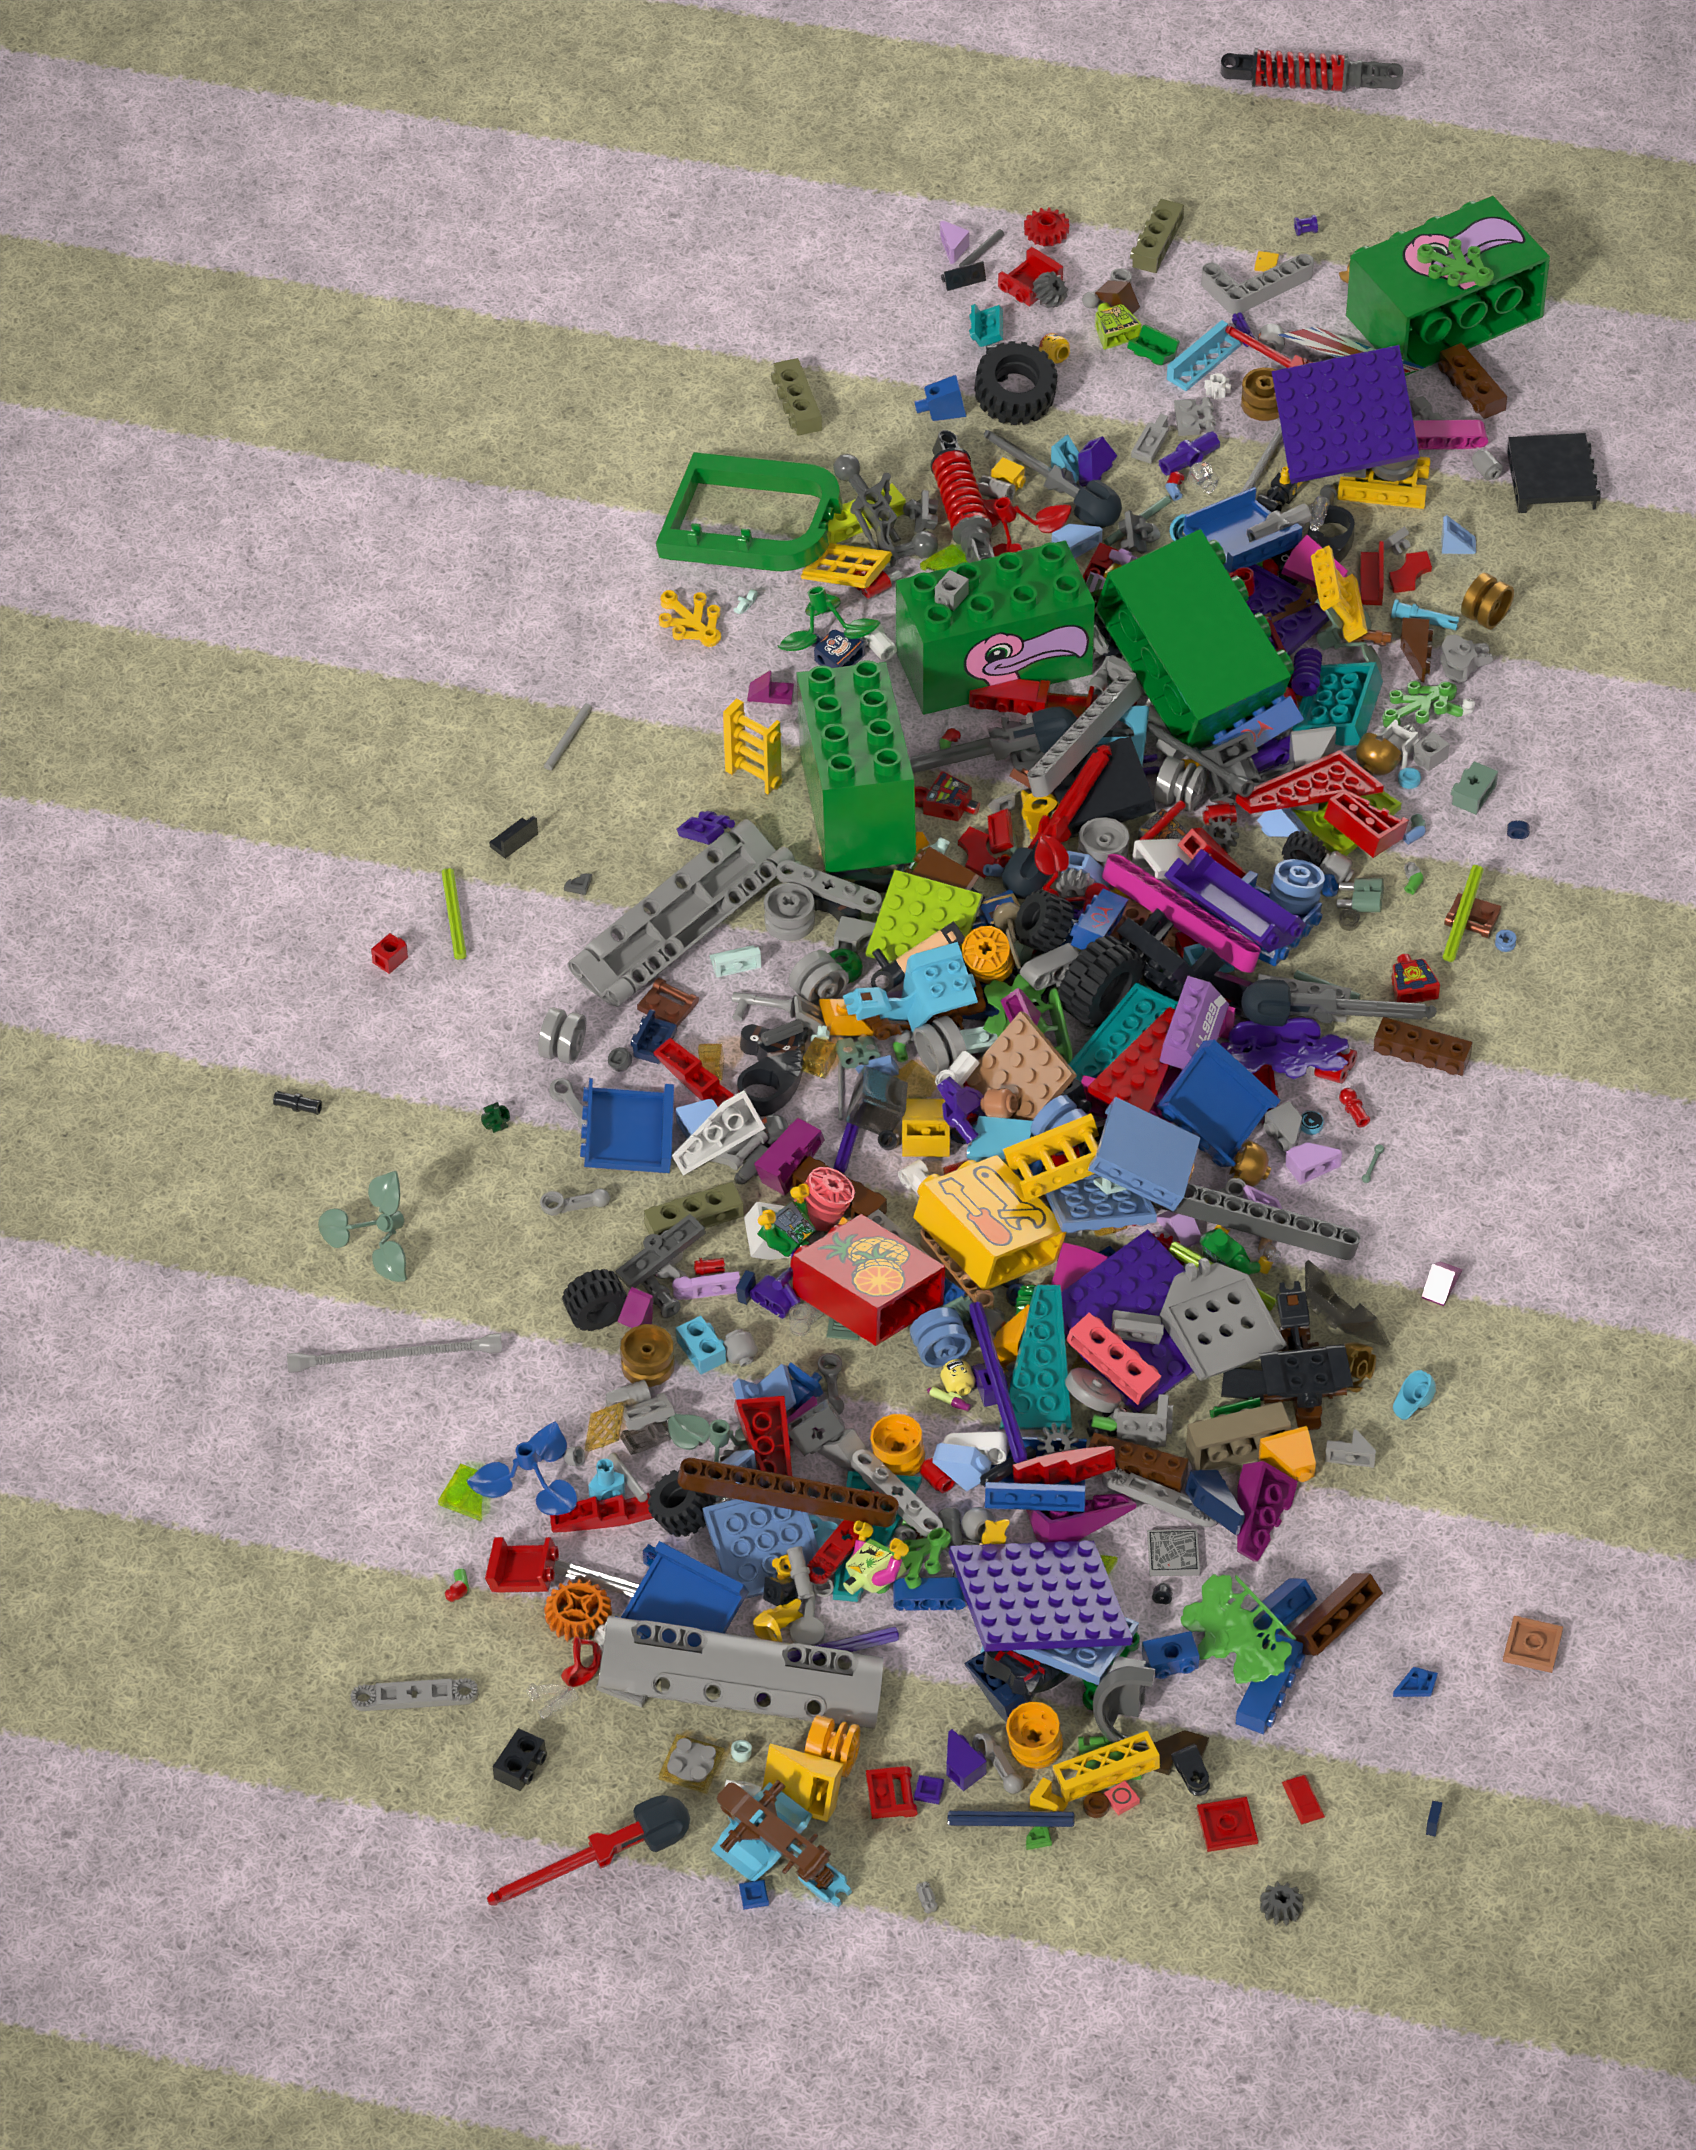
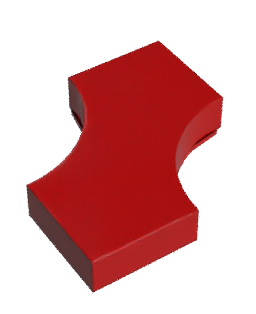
(1414, 566)
(974, 844)

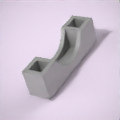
(853, 934)

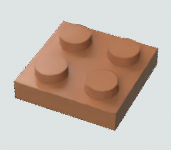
(1532, 1644)

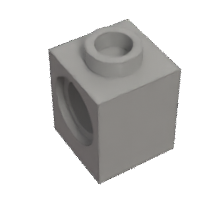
(951, 590)
(1431, 751)

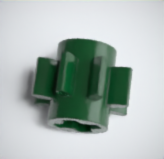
(495, 1117)

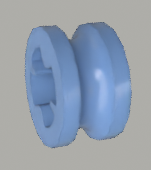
(1505, 934)

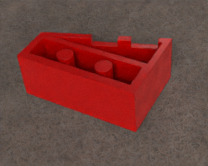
(1363, 823)

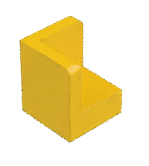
(1044, 1800)

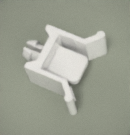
(1402, 738)

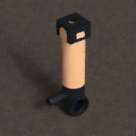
(896, 969)

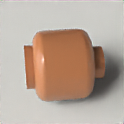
(999, 1103)

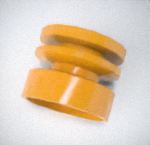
(997, 963)
(898, 1444)
(1031, 1723)
(832, 1745)

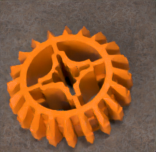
(579, 1598)

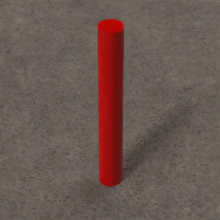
(1164, 821)

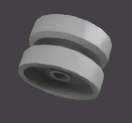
(1103, 837)
(789, 912)
(818, 977)
(562, 1035)
(938, 1044)

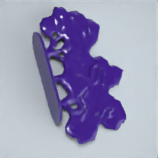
(1286, 1047)

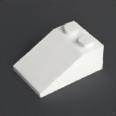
(758, 1246)

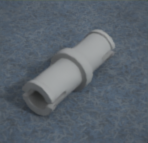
(800, 1573)

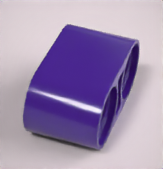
(769, 1298)

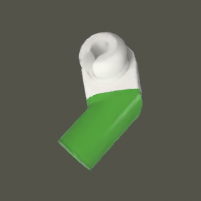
(1461, 710)

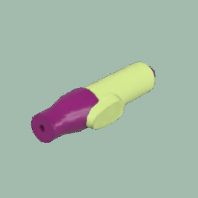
(950, 1398)

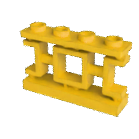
(1386, 491)

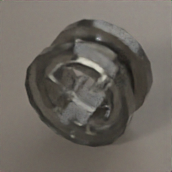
(1345, 923)

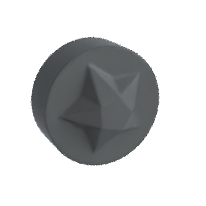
(619, 1059)

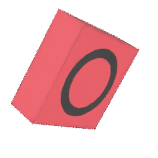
(1122, 1798)

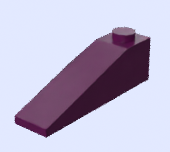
(1262, 1496)
(1073, 1525)

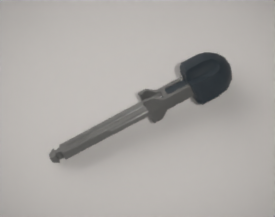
(1095, 504)
(1045, 731)
(1271, 1003)

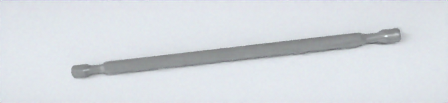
(840, 1090)

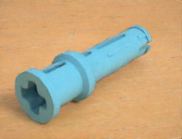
(1413, 611)

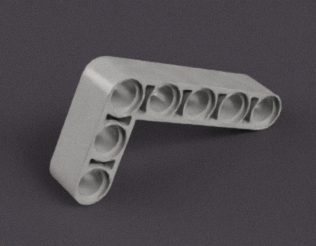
(1258, 289)

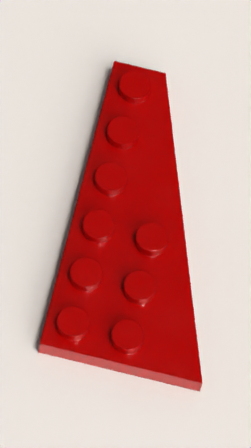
(1311, 785)
(1137, 1073)

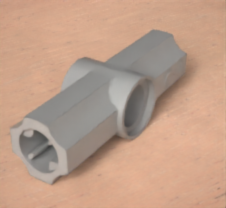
(1277, 521)

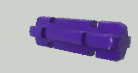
(1241, 324)

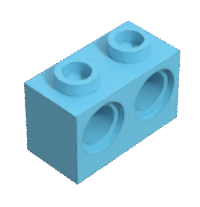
(701, 1344)

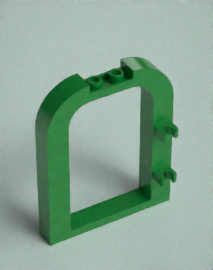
(745, 550)

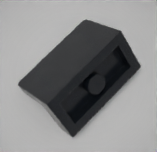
(515, 836)

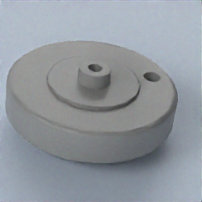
(1093, 1390)

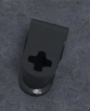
(1191, 1767)

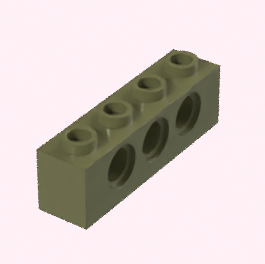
(1157, 235)
(797, 397)
(707, 1207)

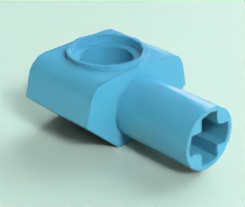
(606, 1481)

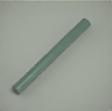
(1146, 514)

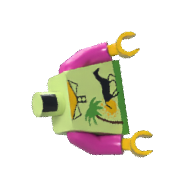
(872, 1563)

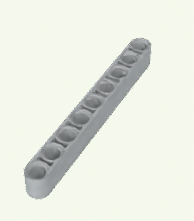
(1084, 734)

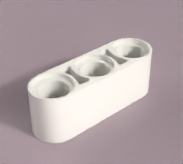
(991, 1444)

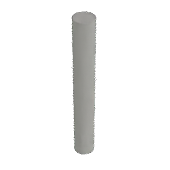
(628, 1478)

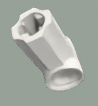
(880, 643)
(960, 1069)
(913, 1175)

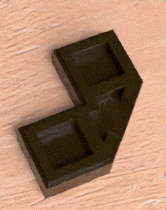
(1175, 1743)

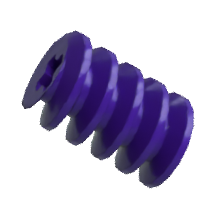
(1306, 672)

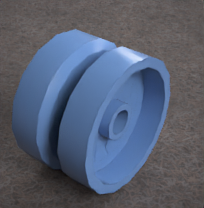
(1296, 886)
(1054, 1114)
(940, 1337)

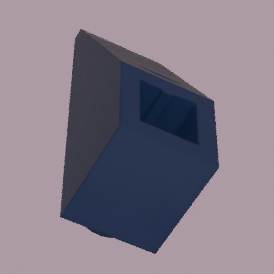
(1212, 1496)
(994, 1689)

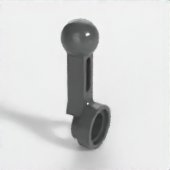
(830, 1377)

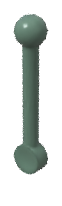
(1366, 1178)

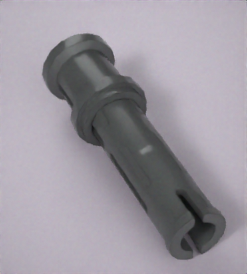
(661, 1297)

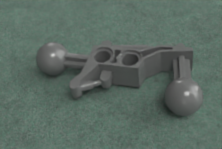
(923, 544)

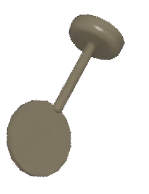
(1004, 919)

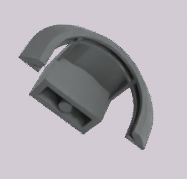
(1235, 757)
(1122, 1693)

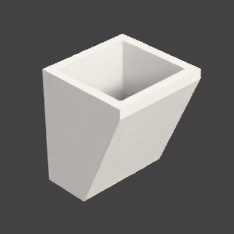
(1158, 857)

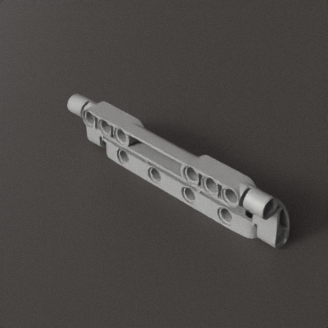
(678, 914)
(741, 1671)

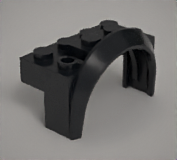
(1147, 942)

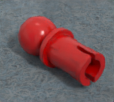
(1354, 1106)

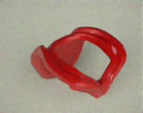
(578, 1674)

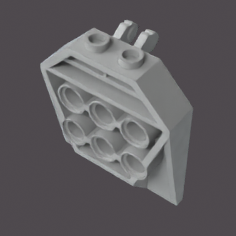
(1212, 1288)

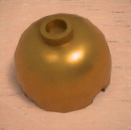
(1377, 756)
(1251, 1164)
(1361, 1363)

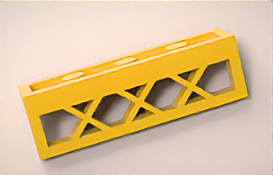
(1110, 1774)

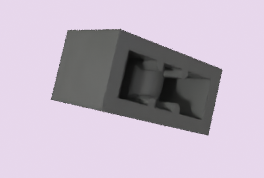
(824, 1418)

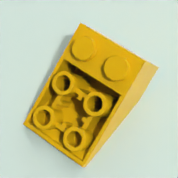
(924, 1129)
(808, 1779)

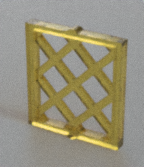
(589, 1446)

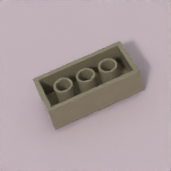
(1233, 1437)

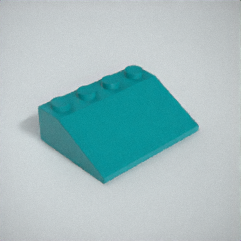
(1343, 700)

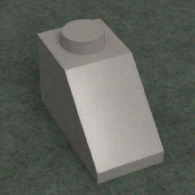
(842, 1449)

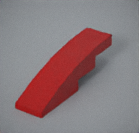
(691, 1072)
(1070, 1465)
(601, 1514)

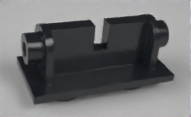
(964, 276)

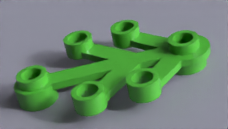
(1479, 274)
(1444, 692)
(935, 1542)

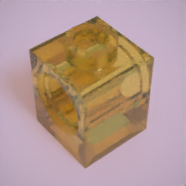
(819, 1057)

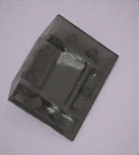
(1338, 1313)

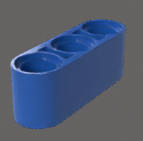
(932, 1593)

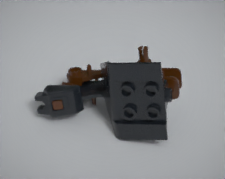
(1304, 1372)

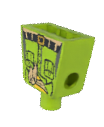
(1115, 325)

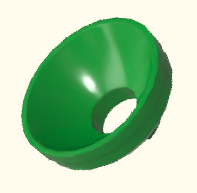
(852, 966)

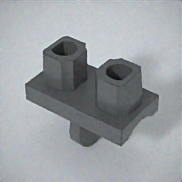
(919, 511)
(1137, 532)

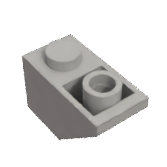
(1284, 1125)

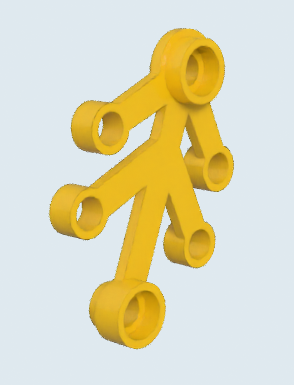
(708, 636)

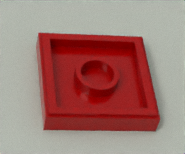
(1227, 1824)

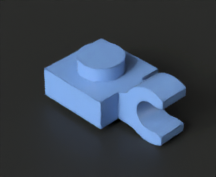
(883, 1064)

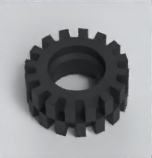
(1304, 847)

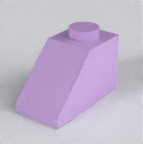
(1312, 1161)

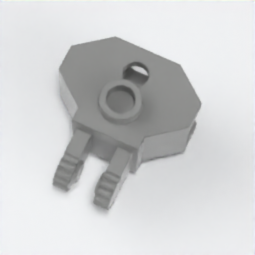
(1463, 657)

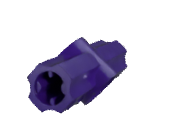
(1189, 453)
(1272, 753)

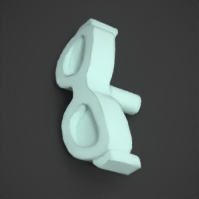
(745, 604)
(822, 1033)

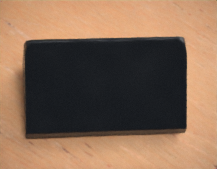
(1243, 1384)

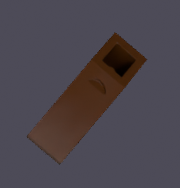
(1415, 645)

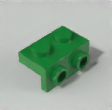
(1154, 345)

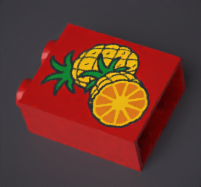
(867, 1279)

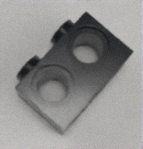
(515, 1758)

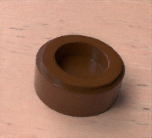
(1096, 1805)

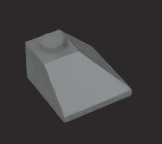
(1311, 745)

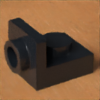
(779, 1591)

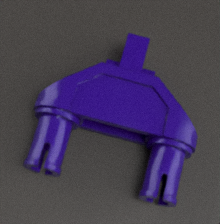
(958, 1105)

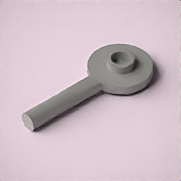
(808, 1629)

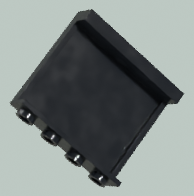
(1552, 469)
(1117, 793)

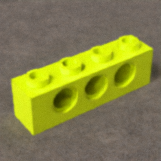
(846, 524)

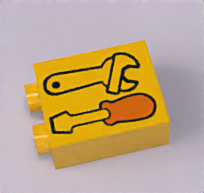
(987, 1222)

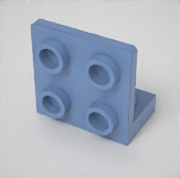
(774, 1384)

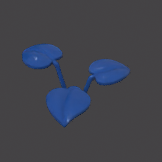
(547, 1444)

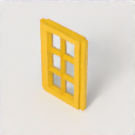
(881, 557)

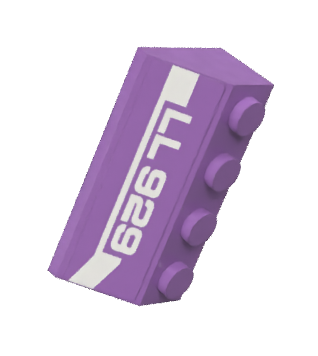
(1195, 1020)

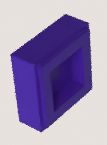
(929, 1789)

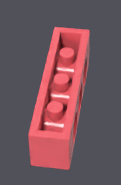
(1116, 1370)

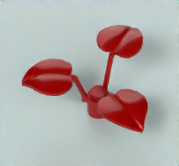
(1048, 520)
(1053, 857)

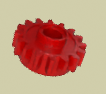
(1046, 227)

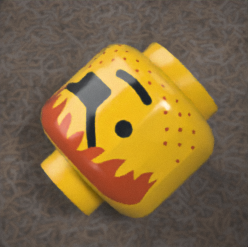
(1055, 346)

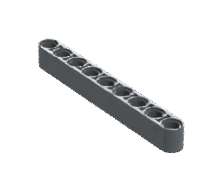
(1268, 1222)

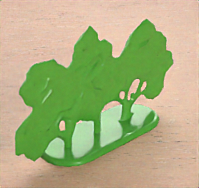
(998, 1023)
(1232, 1630)

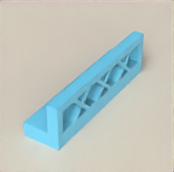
(1197, 351)

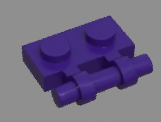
(705, 827)

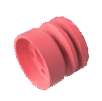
(828, 1197)

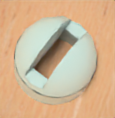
(741, 1751)

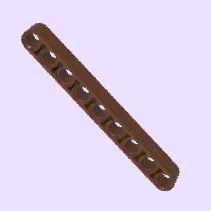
(776, 1491)

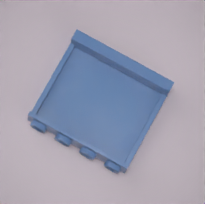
(1145, 1154)

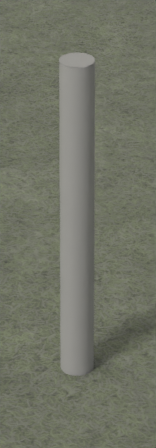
(575, 725)

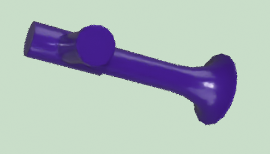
(782, 1283)

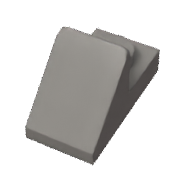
(1355, 1453)

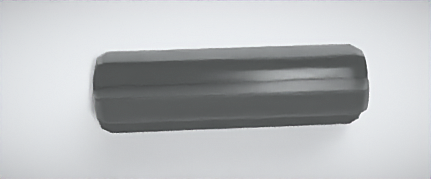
(782, 1032)

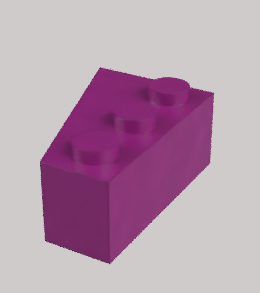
(787, 1154)

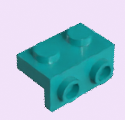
(986, 325)

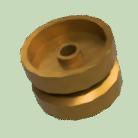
(1259, 395)
(1487, 601)
(647, 1355)

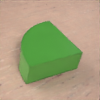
(1038, 1838)

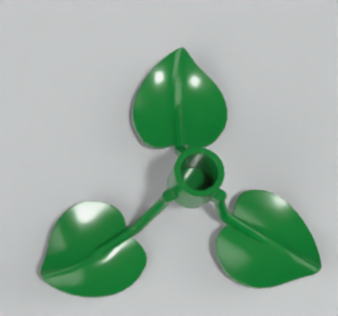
(819, 604)

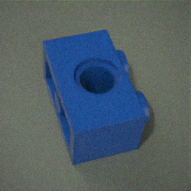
(1179, 1646)

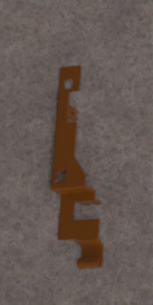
(1297, 605)

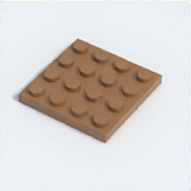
(1025, 1065)

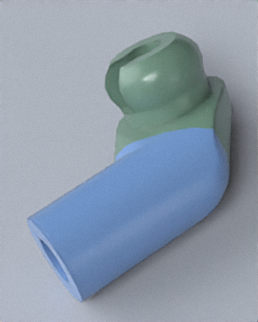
(1417, 830)

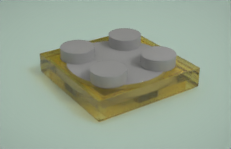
(691, 1763)

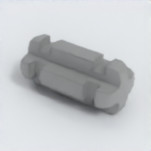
(926, 1897)

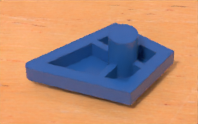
(810, 1382)
(1416, 1684)

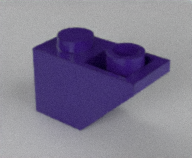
(1095, 460)
(984, 1384)
(963, 1763)

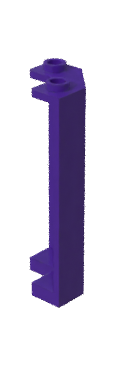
(1235, 901)

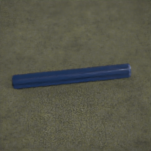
(1011, 1818)

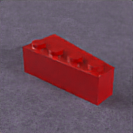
(766, 1432)

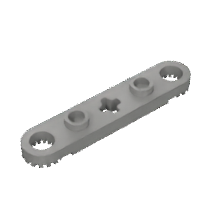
(842, 891)
(885, 1482)
(1149, 1492)
(429, 1694)

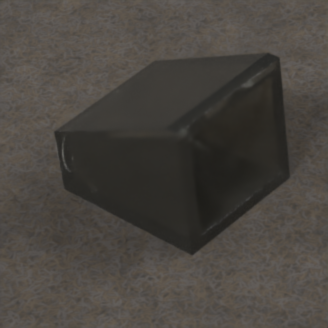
(877, 1101)

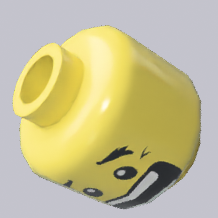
(958, 1377)

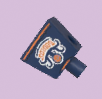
(837, 650)

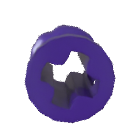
(1312, 221)

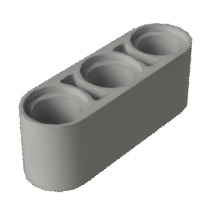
(1049, 967)

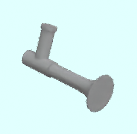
(744, 999)

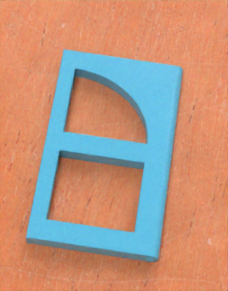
(1137, 719)

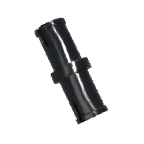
(297, 1102)

